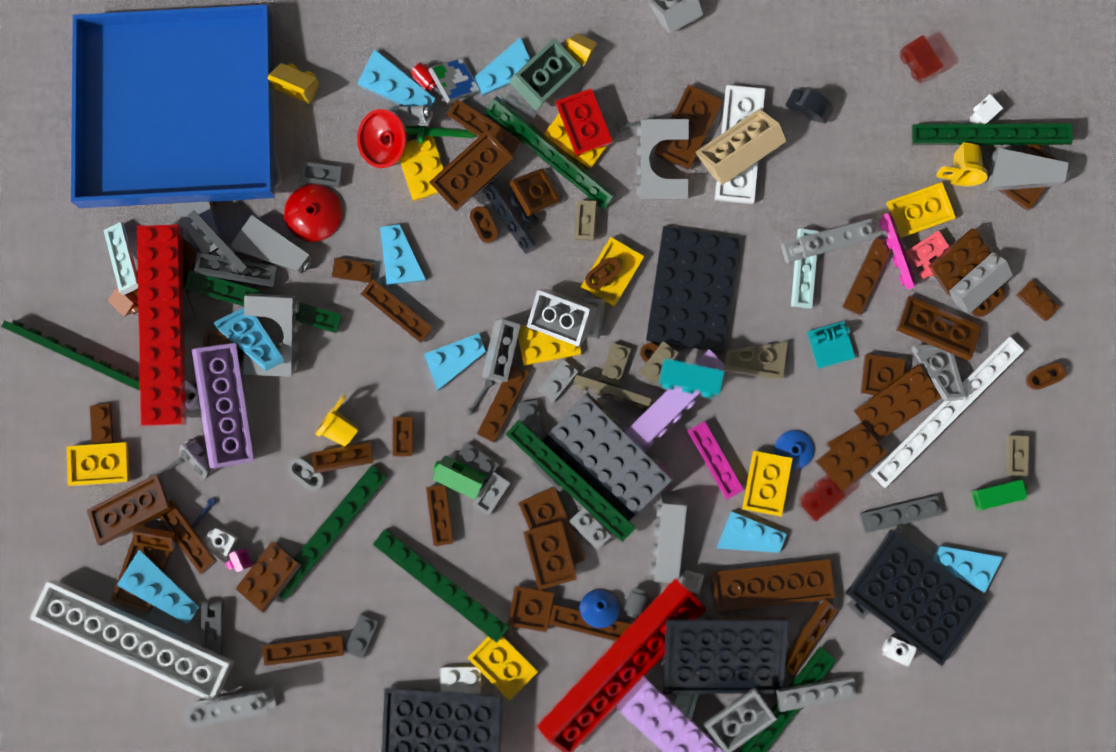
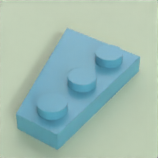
(502, 69)
(398, 257)
(451, 359)
(749, 535)
(968, 566)

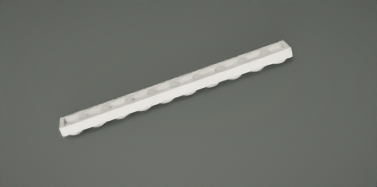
(946, 412)

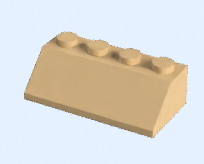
(741, 146)

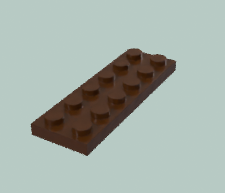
(772, 585)

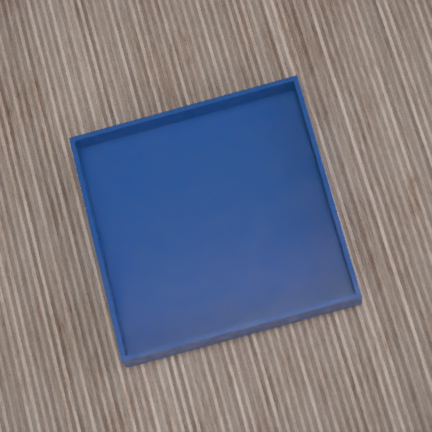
(172, 106)

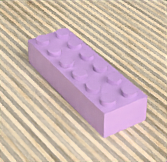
(222, 405)
(668, 407)
(663, 721)

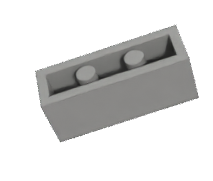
(981, 283)
(500, 351)

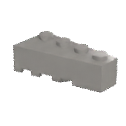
(669, 538)

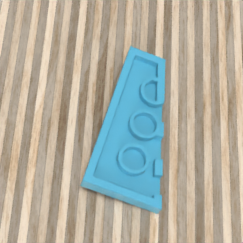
(391, 83)
(250, 338)
(152, 585)

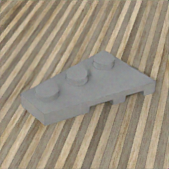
(941, 370)

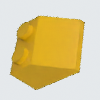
(294, 82)

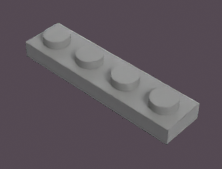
(816, 693)

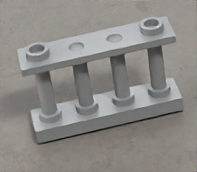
(828, 240)
(230, 707)

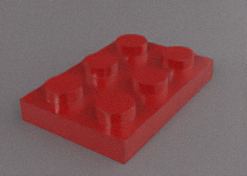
(583, 122)

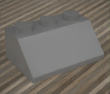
(561, 316)
(740, 721)

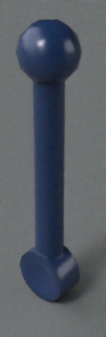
(211, 502)

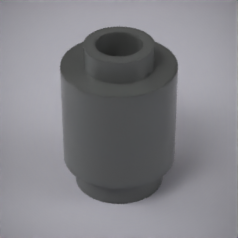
(636, 602)

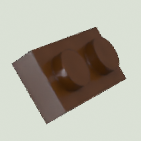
(352, 270)
(1037, 300)
(101, 424)
(402, 437)
(154, 538)

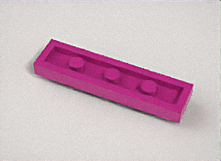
(900, 259)
(715, 460)

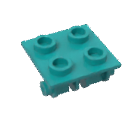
(831, 344)

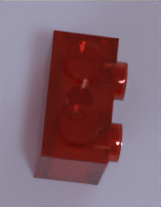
(921, 59)
(820, 499)

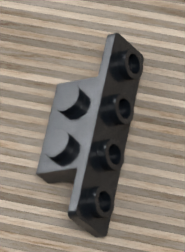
(512, 215)

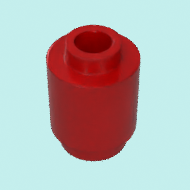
(423, 77)

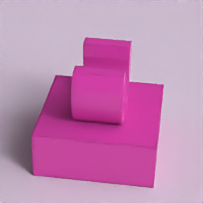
(239, 560)

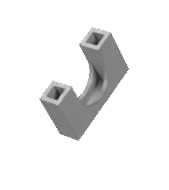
(651, 132)
(282, 310)

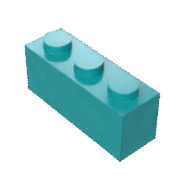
(690, 378)

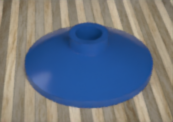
(784, 446)
(596, 616)

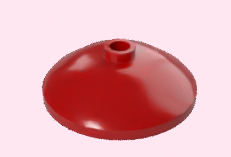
(374, 138)
(320, 223)

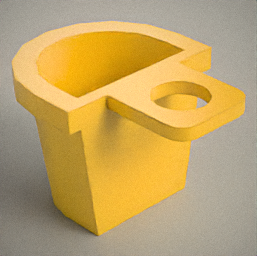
(967, 167)
(337, 426)

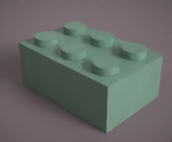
(545, 74)

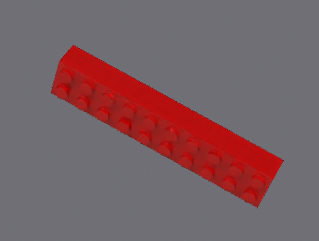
(161, 325)
(617, 670)

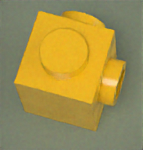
(580, 48)

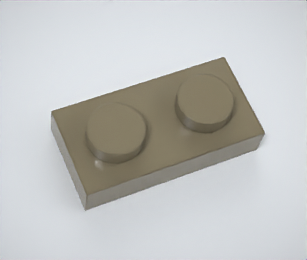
(585, 220)
(615, 364)
(652, 368)
(1017, 455)

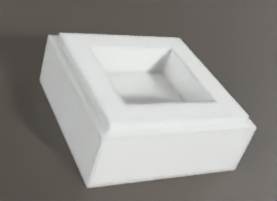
(692, 581)

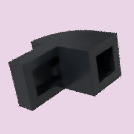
(811, 103)

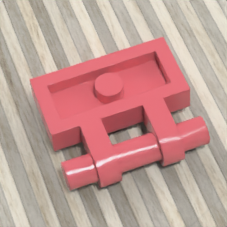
(925, 250)

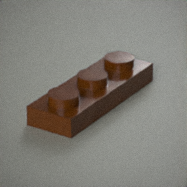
(342, 457)
(439, 515)

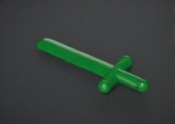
(421, 131)

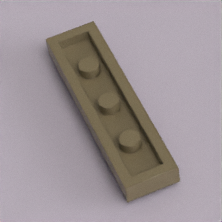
(619, 394)

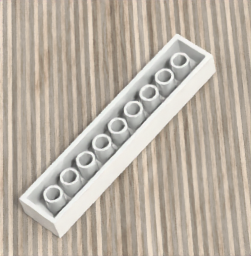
(132, 640)

